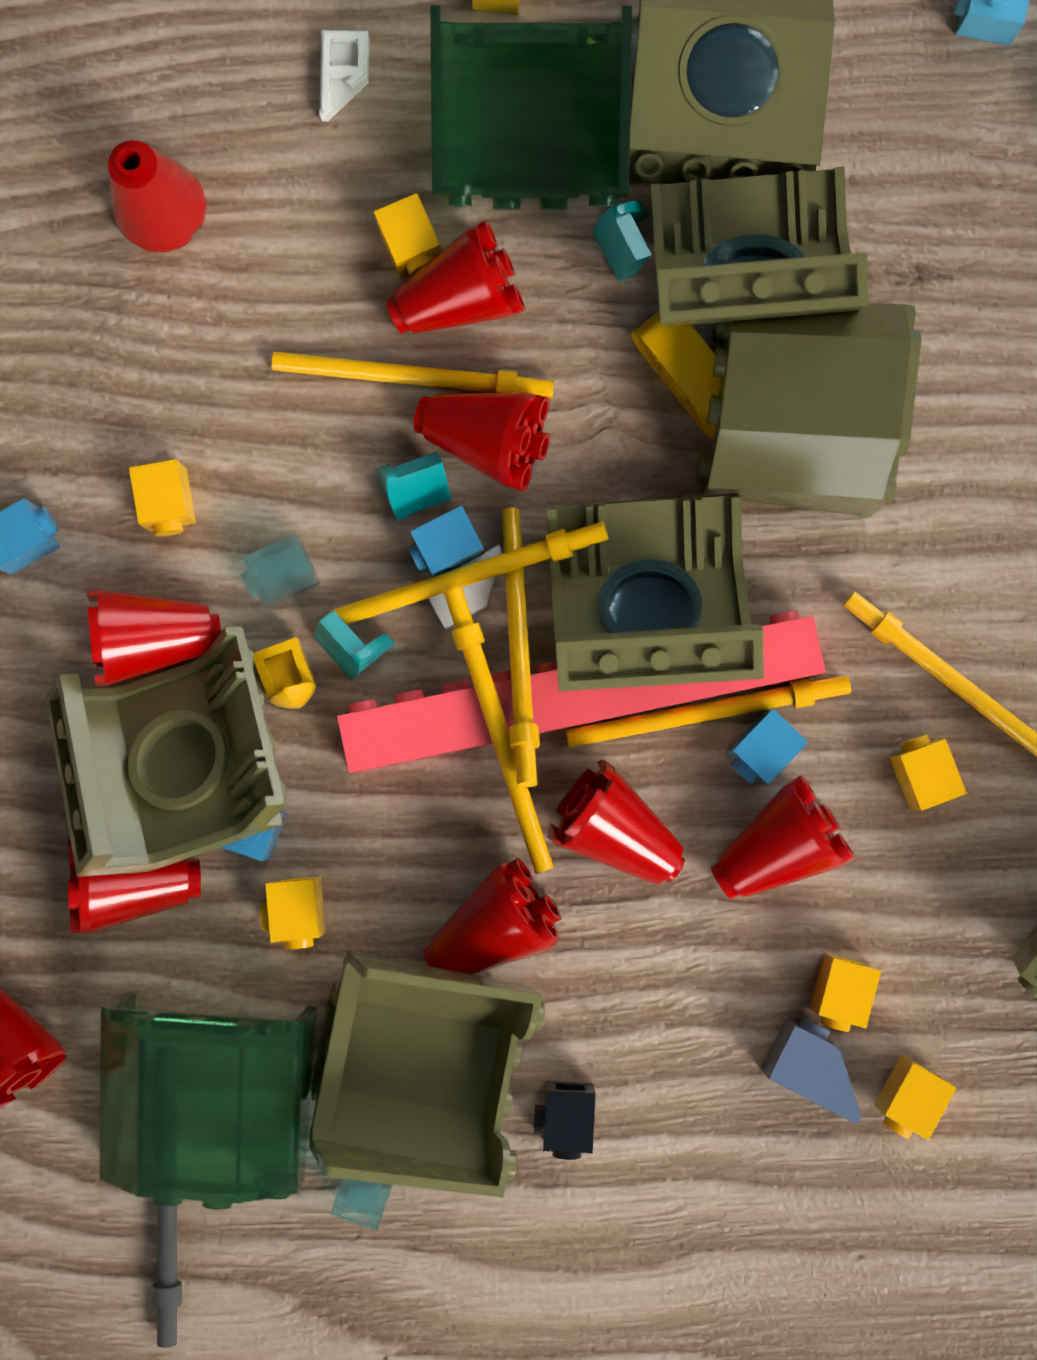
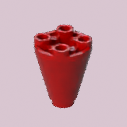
(458, 286)
(488, 431)
(782, 844)
(120, 898)
(496, 924)

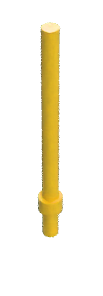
(502, 382)
(558, 546)
(889, 629)
(469, 638)
(799, 694)
(524, 733)

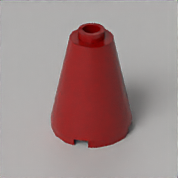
(154, 197)
(145, 633)
(616, 827)
(26, 1050)

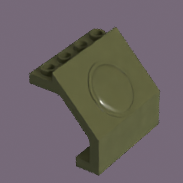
(165, 762)

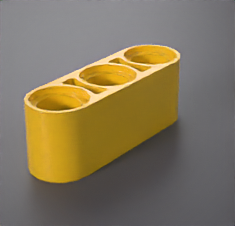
(682, 363)

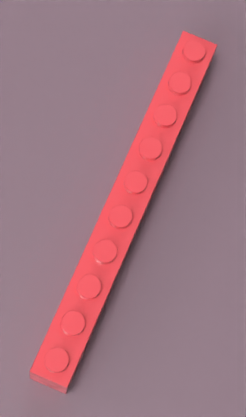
(455, 722)

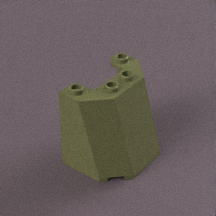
(813, 408)
(419, 1075)

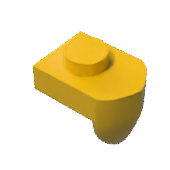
(285, 674)

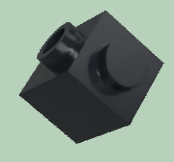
(566, 1119)

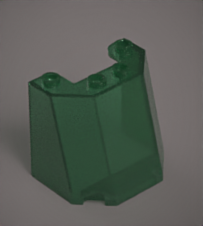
(530, 112)
(204, 1104)

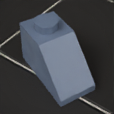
(812, 1068)

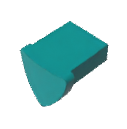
(621, 238)
(414, 485)
(347, 648)

